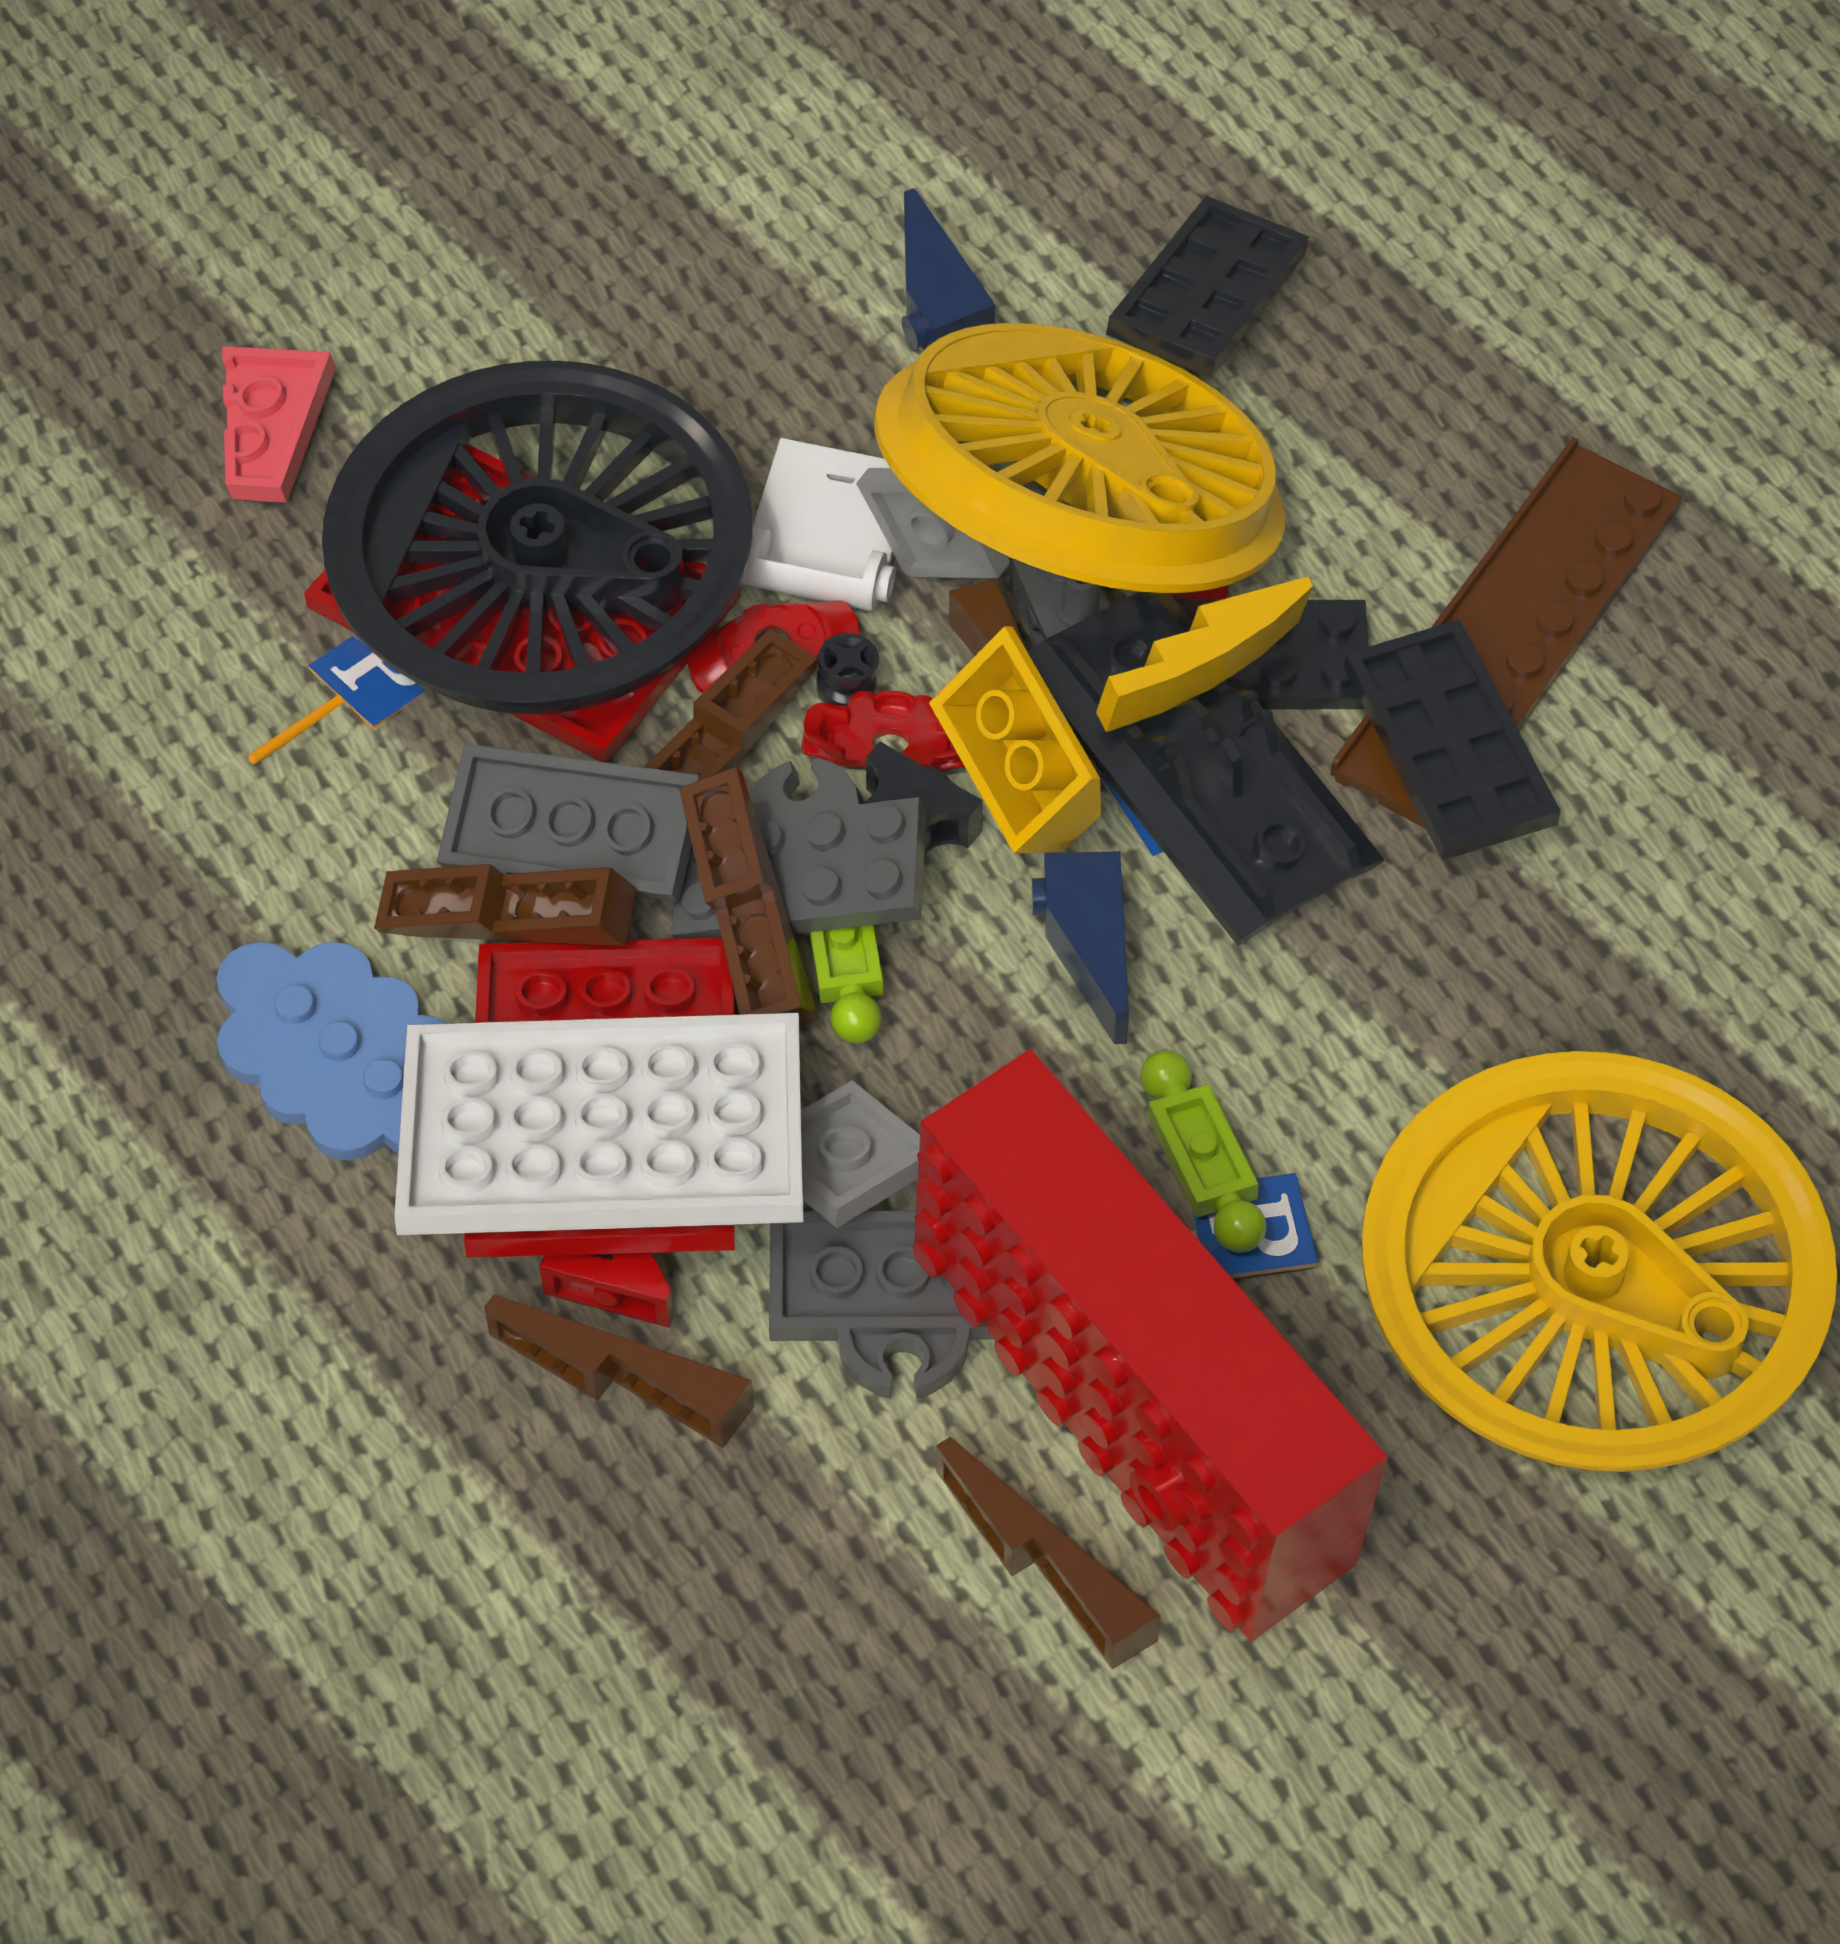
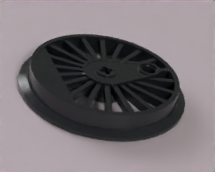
(537, 537)

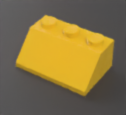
(1019, 748)

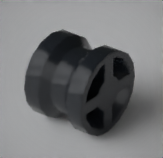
(841, 657)

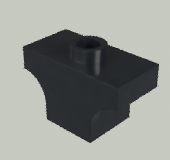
(951, 811)

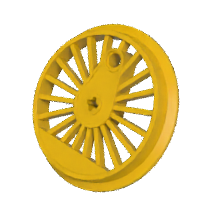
(1128, 471)
(1646, 1287)

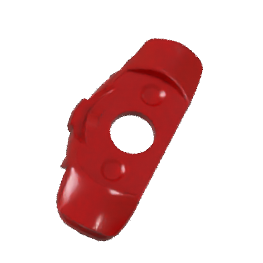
(803, 623)
(848, 732)

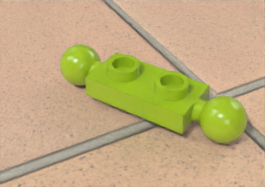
(850, 974)
(1203, 1151)

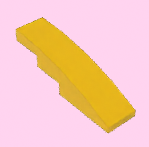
(1219, 644)

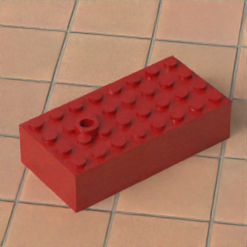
(1142, 1347)

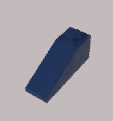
(939, 283)
(1086, 929)

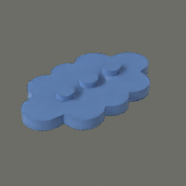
(320, 1041)

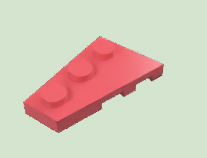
(271, 415)

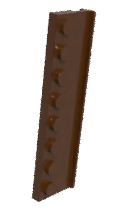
(1536, 594)

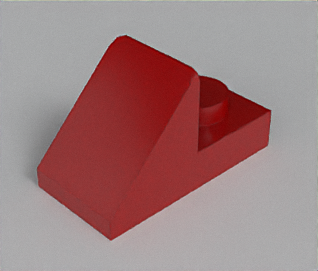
(624, 1286)

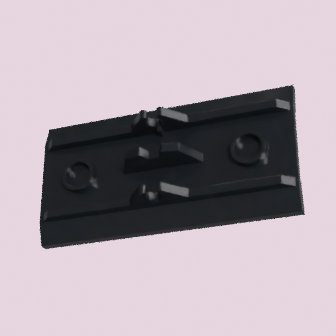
(1206, 776)

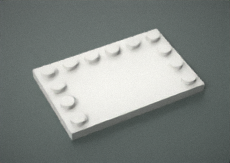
(600, 1124)

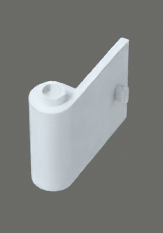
(817, 530)

